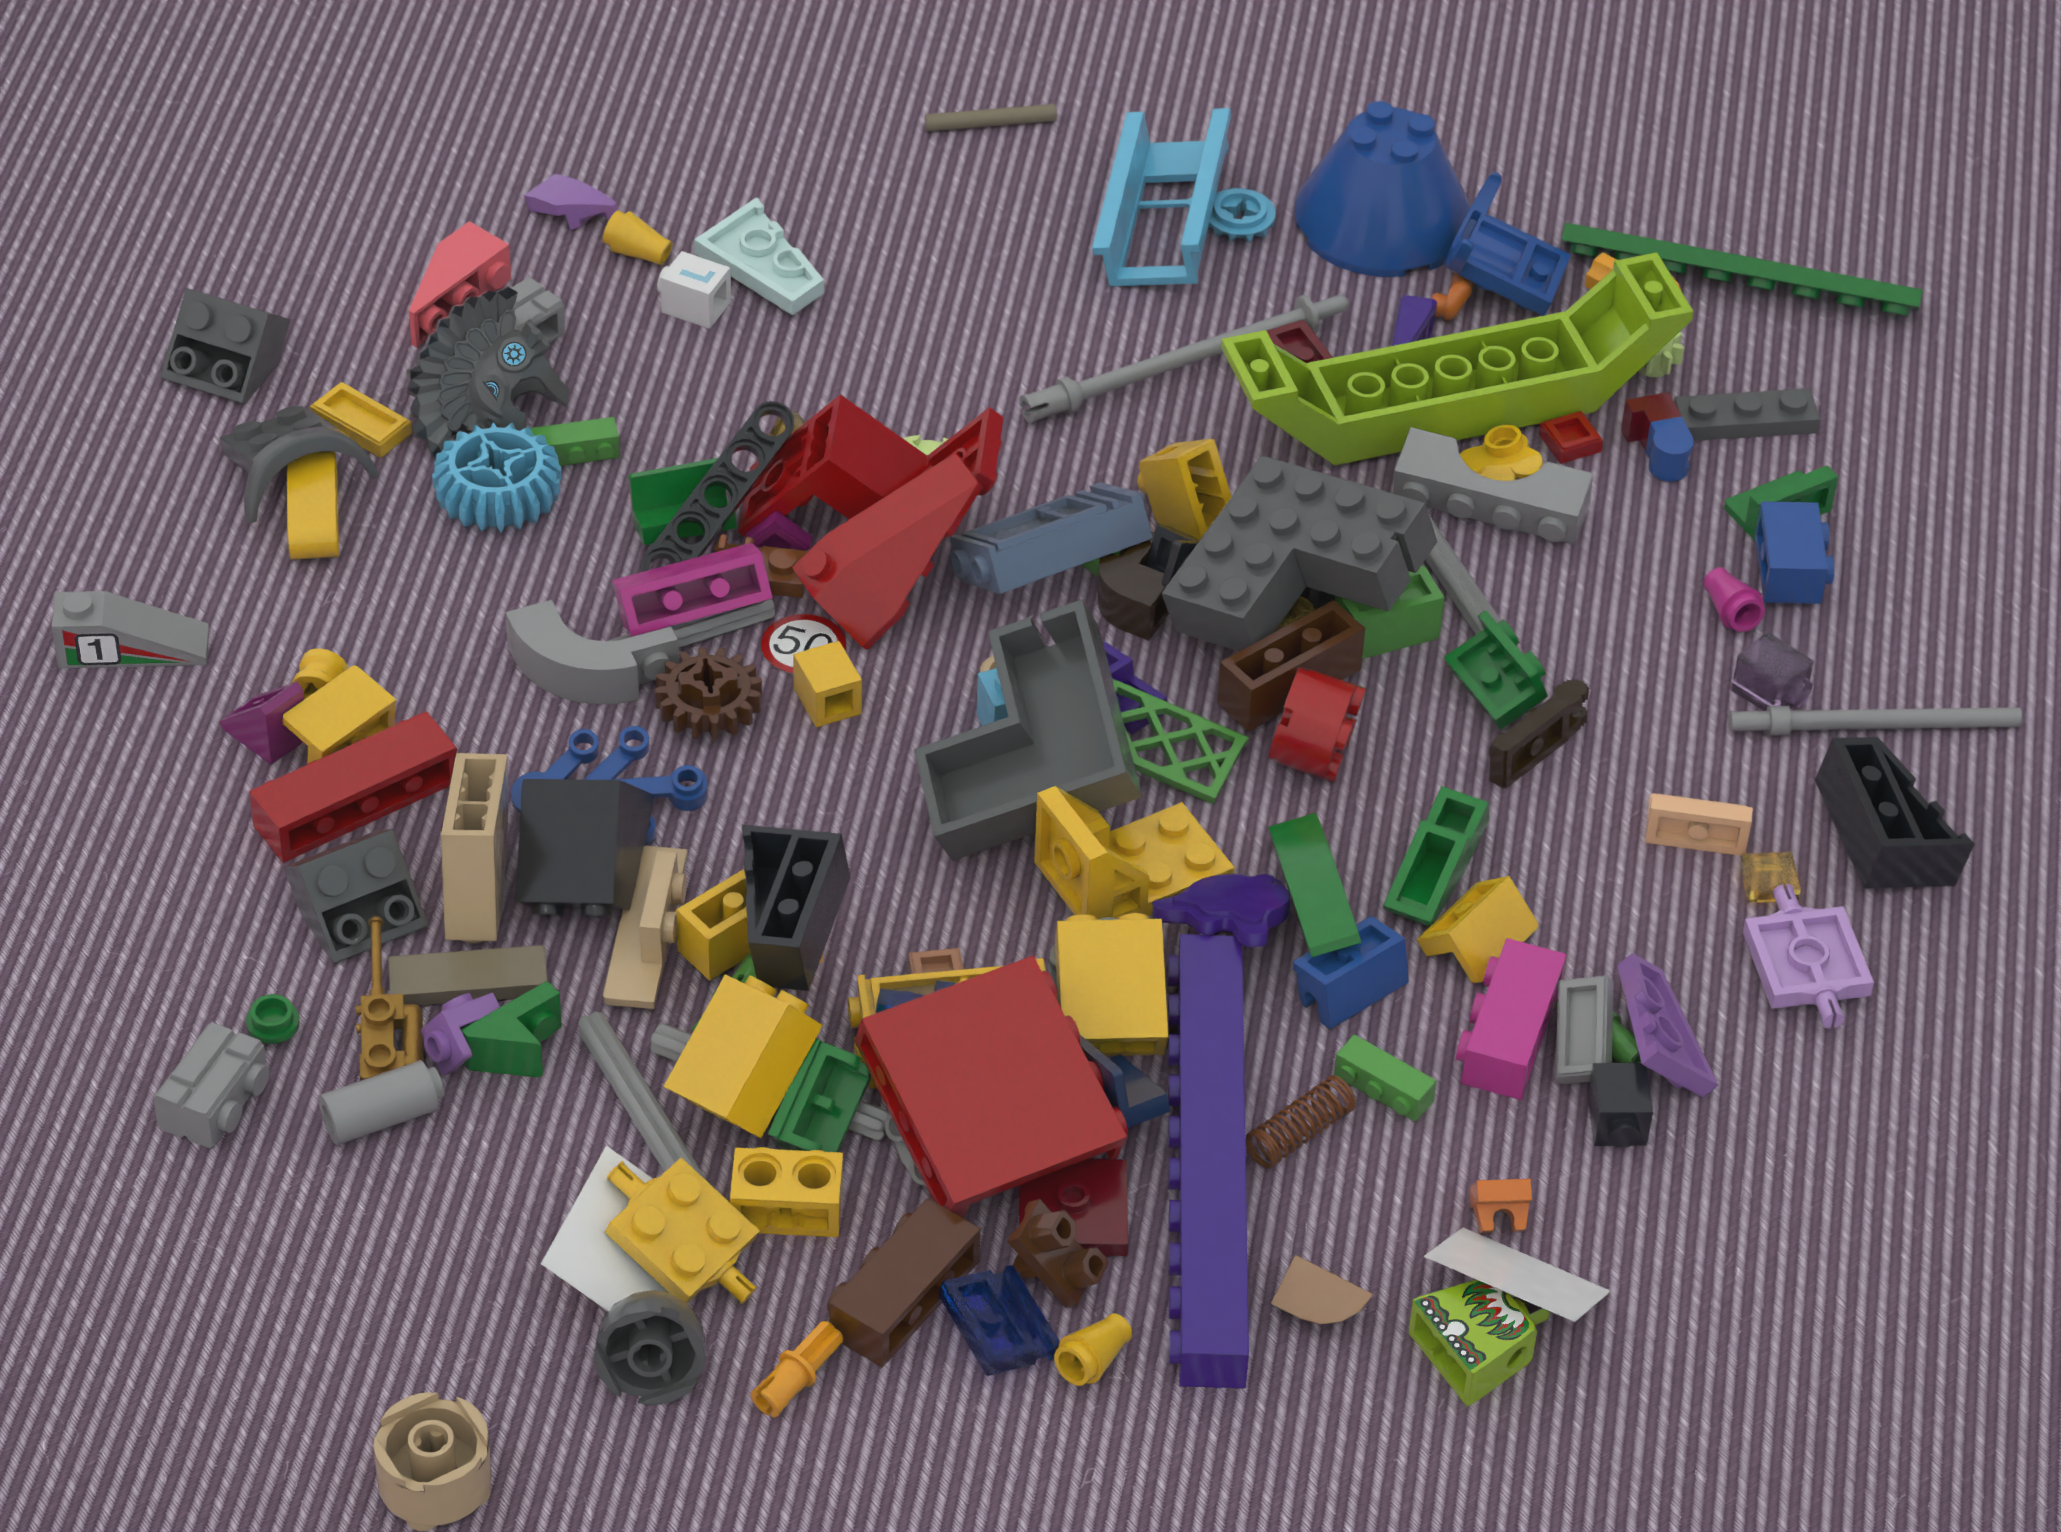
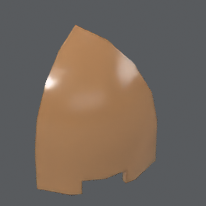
(1318, 1294)

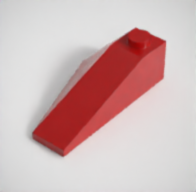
(877, 556)

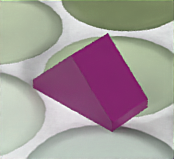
(260, 722)

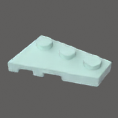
(761, 258)

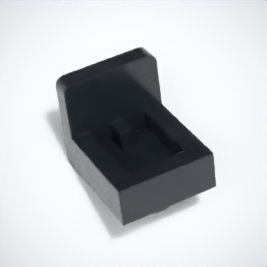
(1169, 551)

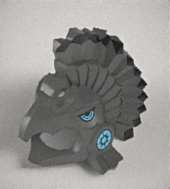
(477, 369)

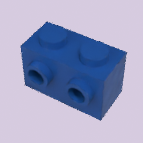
(1792, 552)

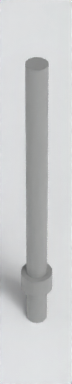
(1781, 720)

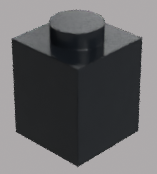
(1619, 1104)

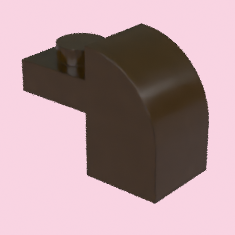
(1131, 592)

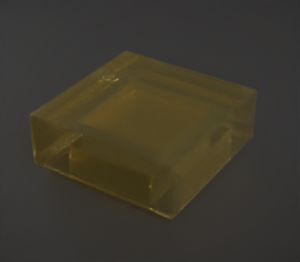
(1765, 872)

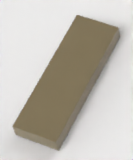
(446, 975)

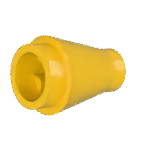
(635, 238)
(1089, 1351)

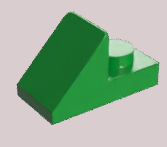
(510, 1035)

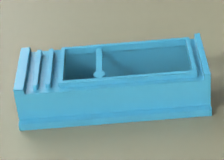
(1146, 162)

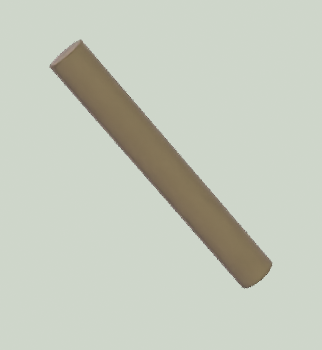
(990, 117)

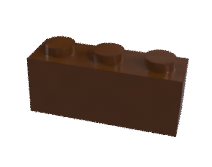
(1258, 678)
(903, 1280)

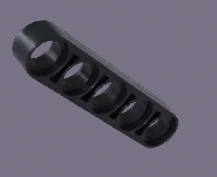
(725, 475)

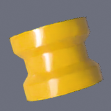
(317, 669)

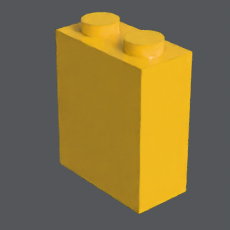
(1114, 982)
(744, 1053)

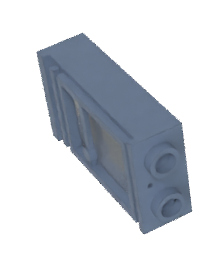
(1050, 538)

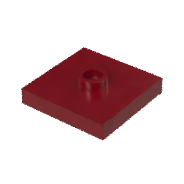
(1092, 1196)

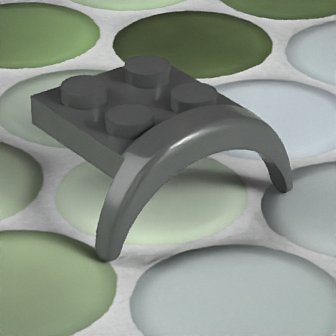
(274, 443)

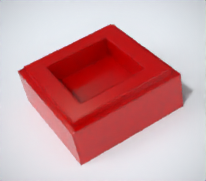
(1570, 437)

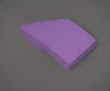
(571, 198)

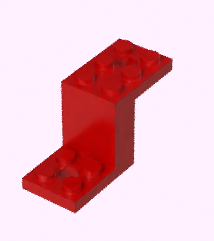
(858, 461)

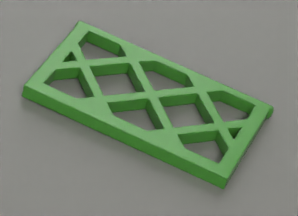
(1198, 727)

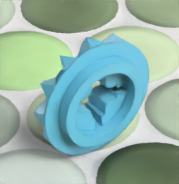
(1257, 218)

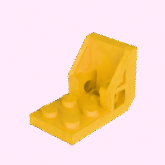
(1121, 868)

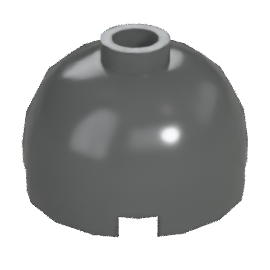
(650, 1347)

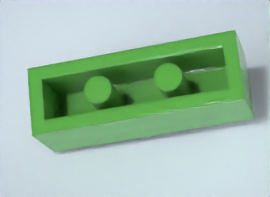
(582, 440)
(1385, 1078)

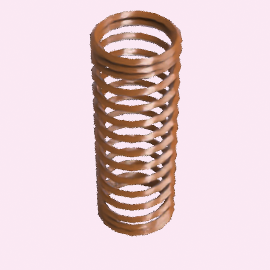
(1273, 1143)

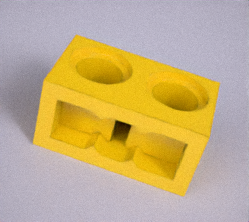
(789, 1190)

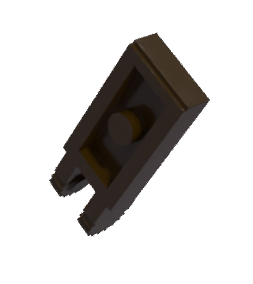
(1538, 734)

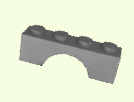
(1543, 504)

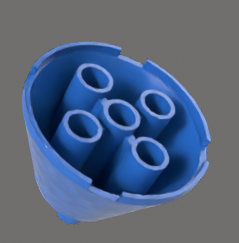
(1383, 196)

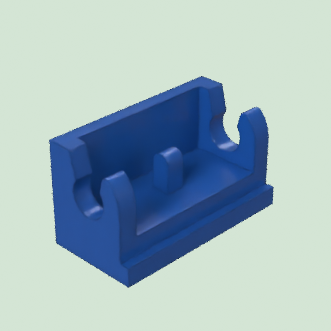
(1354, 975)

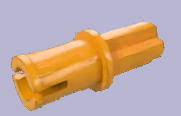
(796, 1369)

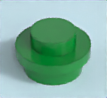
(272, 1019)

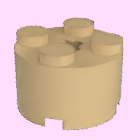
(432, 1460)

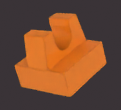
(1501, 1195)

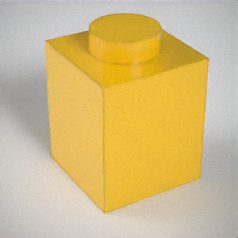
(827, 683)

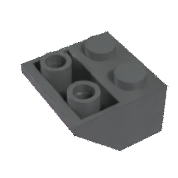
(223, 346)
(349, 886)

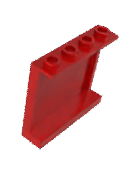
(989, 1084)

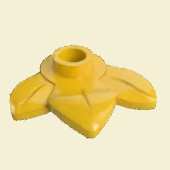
(1503, 455)

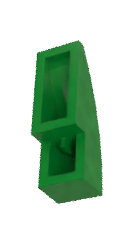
(1438, 856)

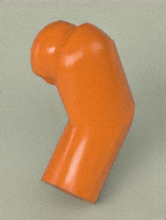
(1451, 304)

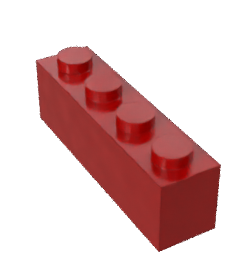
(353, 786)

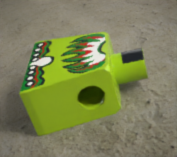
(1475, 1335)

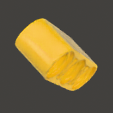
(313, 506)

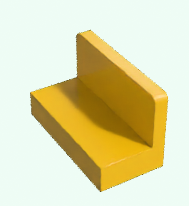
(341, 713)
(1479, 925)

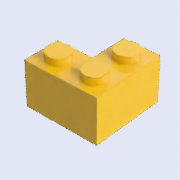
(714, 927)

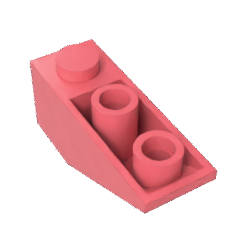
(460, 268)

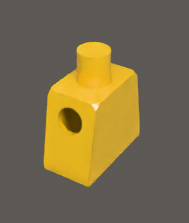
(1185, 485)

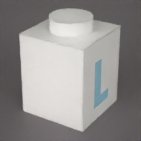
(695, 289)

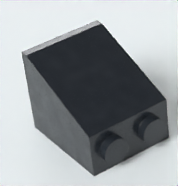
(580, 845)

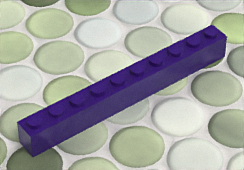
(1209, 1164)

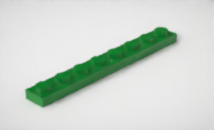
(1760, 273)

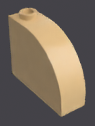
(475, 847)

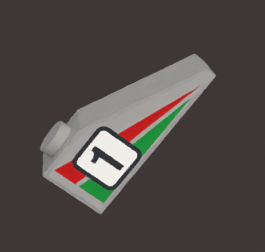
(116, 631)

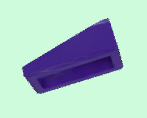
(1414, 319)

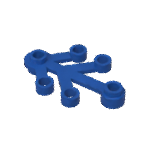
(680, 796)

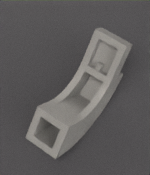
(584, 667)

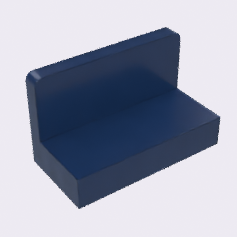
(1128, 1087)

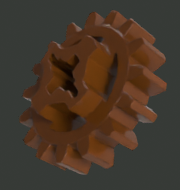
(708, 693)

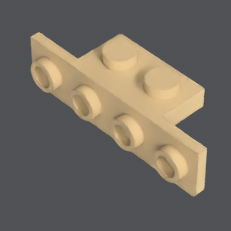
(647, 929)

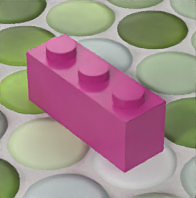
(692, 589)
(1510, 1018)

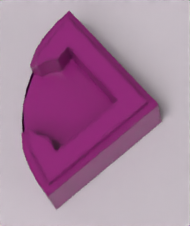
(780, 533)

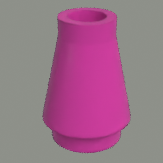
(1735, 601)

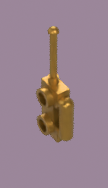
(381, 1016)

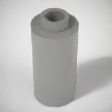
(380, 1101)

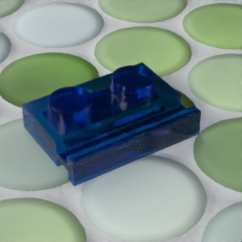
(999, 1320)

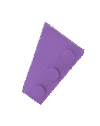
(1661, 1028)

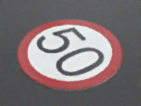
(796, 635)

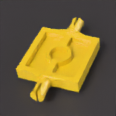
(682, 1231)

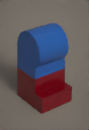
(1661, 432)

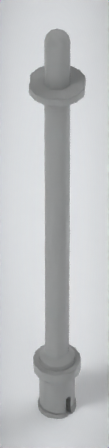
(1068, 395)

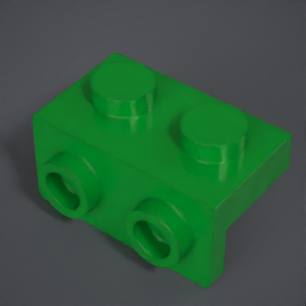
(1498, 672)

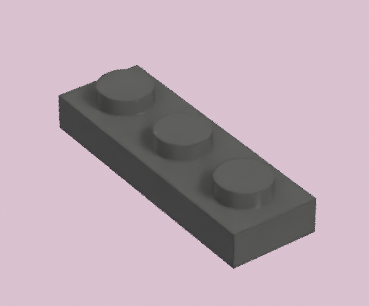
(1749, 414)

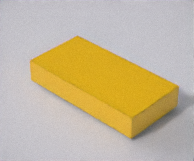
(363, 419)

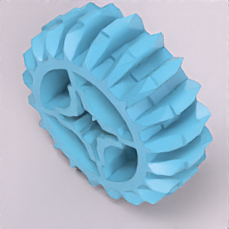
(497, 477)

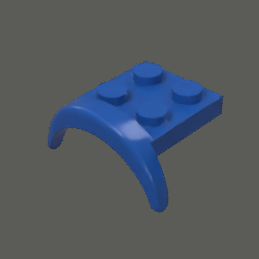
(1504, 257)

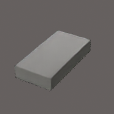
(1583, 1027)

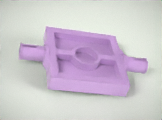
(1807, 957)

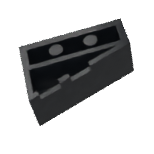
(1885, 821)
(791, 900)

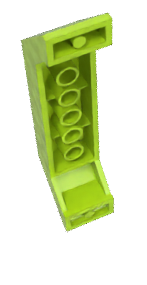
(1471, 378)

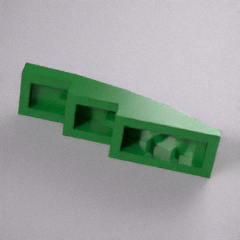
(1314, 885)

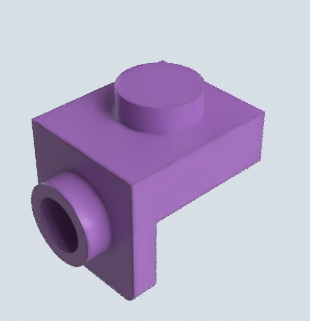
(443, 1034)

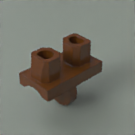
(1049, 1251)

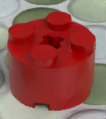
(1316, 724)

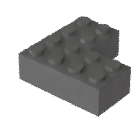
(1292, 533)
(1058, 733)

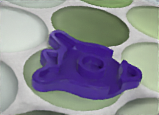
(1230, 904)

